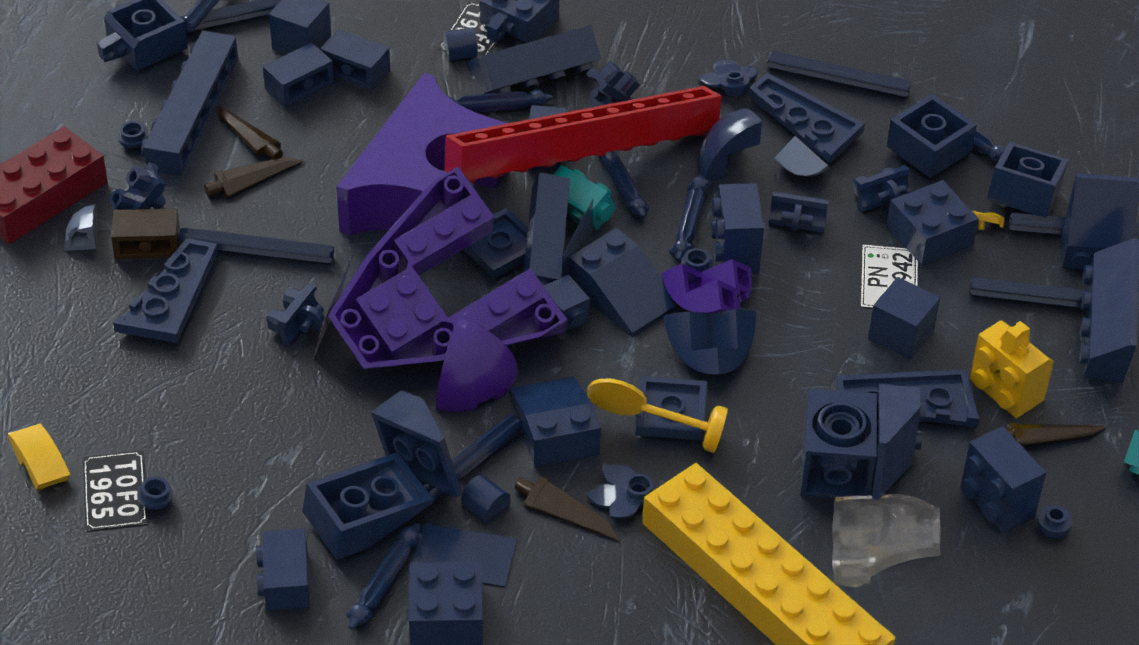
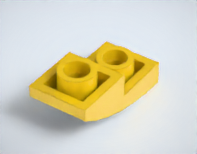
(39, 455)

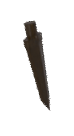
(256, 139)
(241, 178)
(1041, 433)
(555, 502)

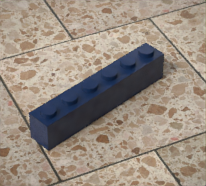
(190, 102)

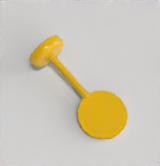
(626, 399)

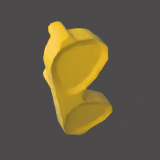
(988, 217)

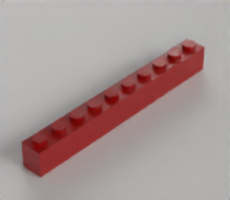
(582, 133)

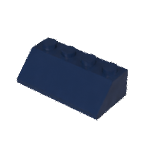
(536, 59)
(1110, 311)

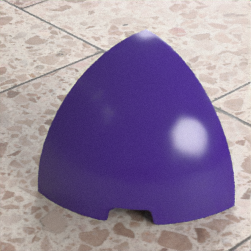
(711, 290)
(474, 369)

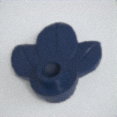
(730, 77)
(622, 491)

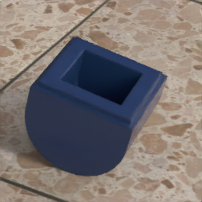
(460, 43)
(484, 498)

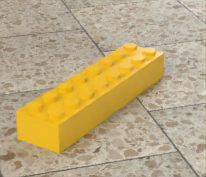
(755, 565)

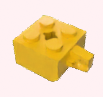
(1010, 368)

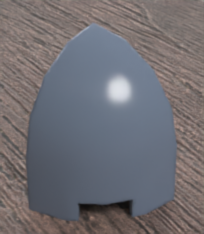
(800, 159)
(82, 229)

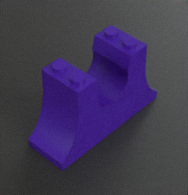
(404, 159)

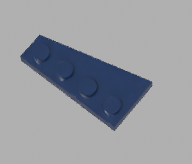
(808, 118)
(171, 295)
(945, 391)

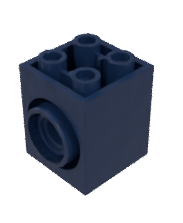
(838, 443)

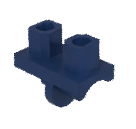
(613, 85)
(881, 188)
(143, 192)
(798, 212)
(301, 314)

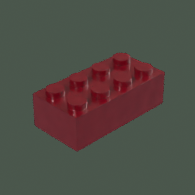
(47, 181)

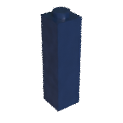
(546, 227)

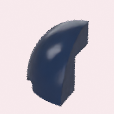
(728, 135)
(712, 341)

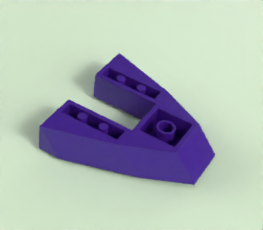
(392, 315)

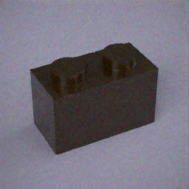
(145, 233)

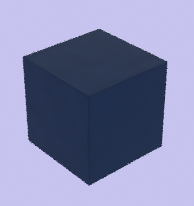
(299, 23)
(903, 317)

